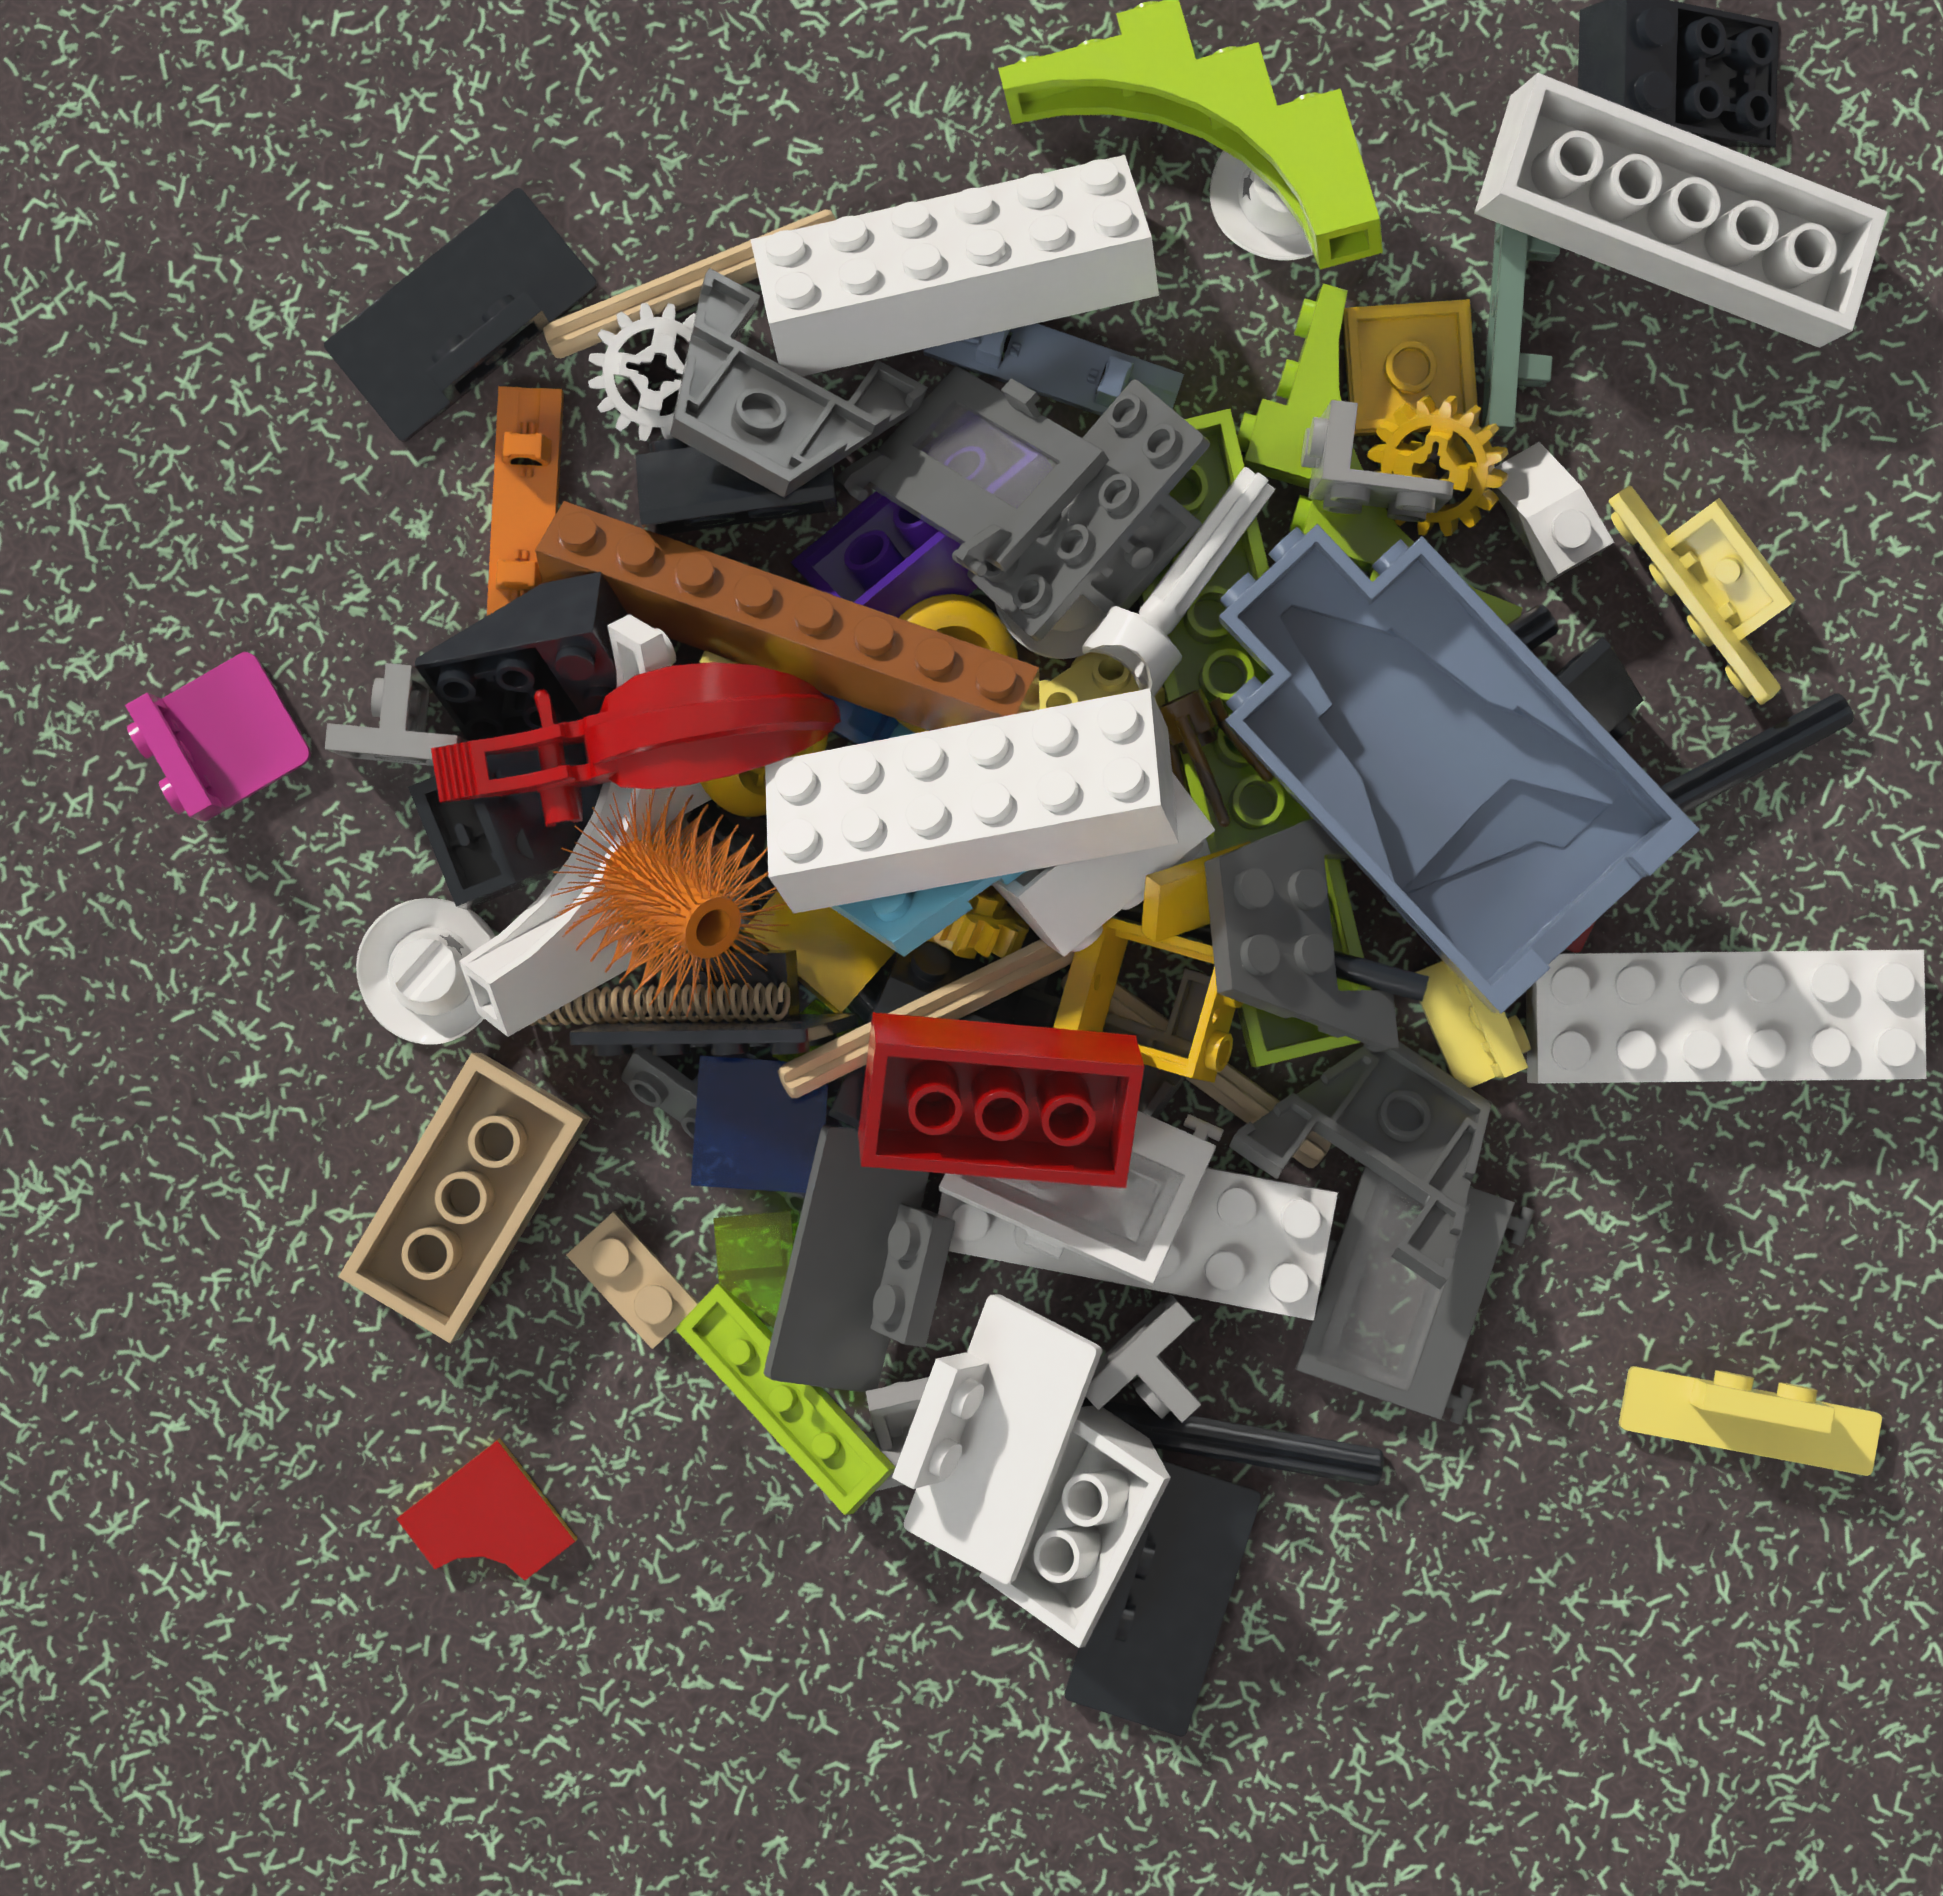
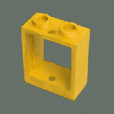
(1092, 987)

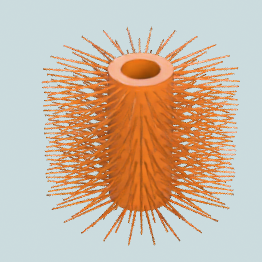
(671, 898)

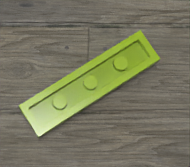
(796, 1415)

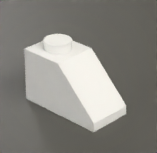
(1550, 512)

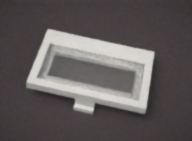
(1113, 1226)

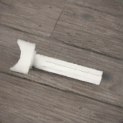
(1142, 638)

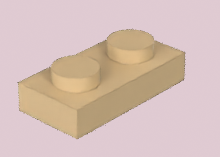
(633, 1279)

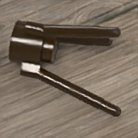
(1190, 728)

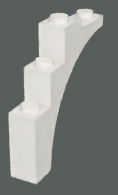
(530, 964)

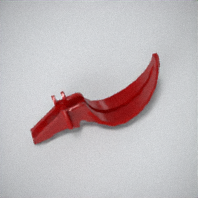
(651, 734)

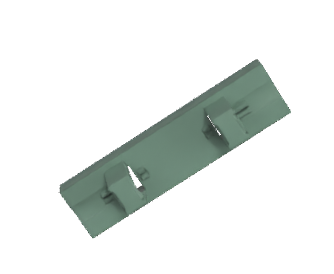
(1504, 363)

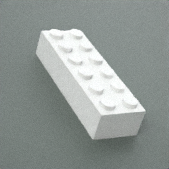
(1680, 211)
(956, 266)
(970, 802)
(1728, 1017)
(1238, 1245)

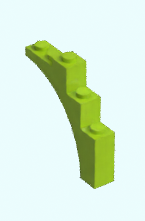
(1227, 99)
(1277, 433)

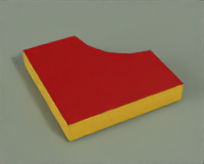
(490, 1513)

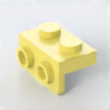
(1469, 1035)

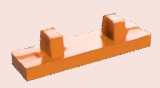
(523, 494)

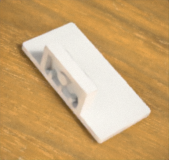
(994, 1436)

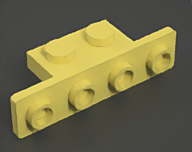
(1718, 580)
(1751, 1420)

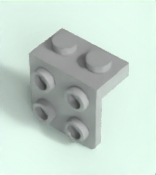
(1344, 490)

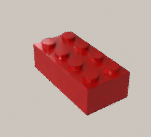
(999, 1100)

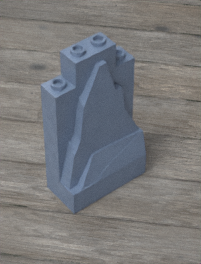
(1442, 757)

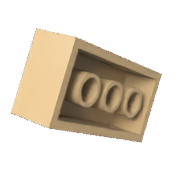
(464, 1197)

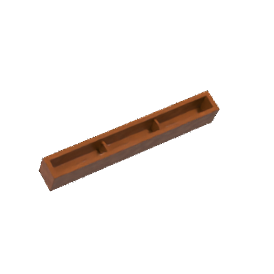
(788, 625)

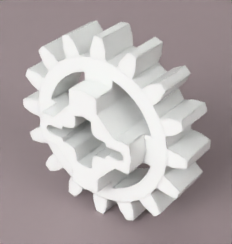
(615, 364)

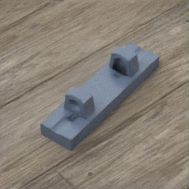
(1059, 366)

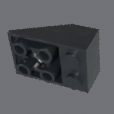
(1684, 67)
(540, 640)
(501, 840)

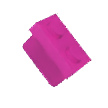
(218, 737)

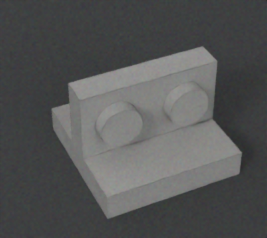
(401, 738)
(1139, 1355)

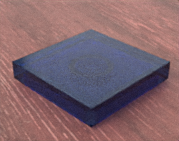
(751, 1128)

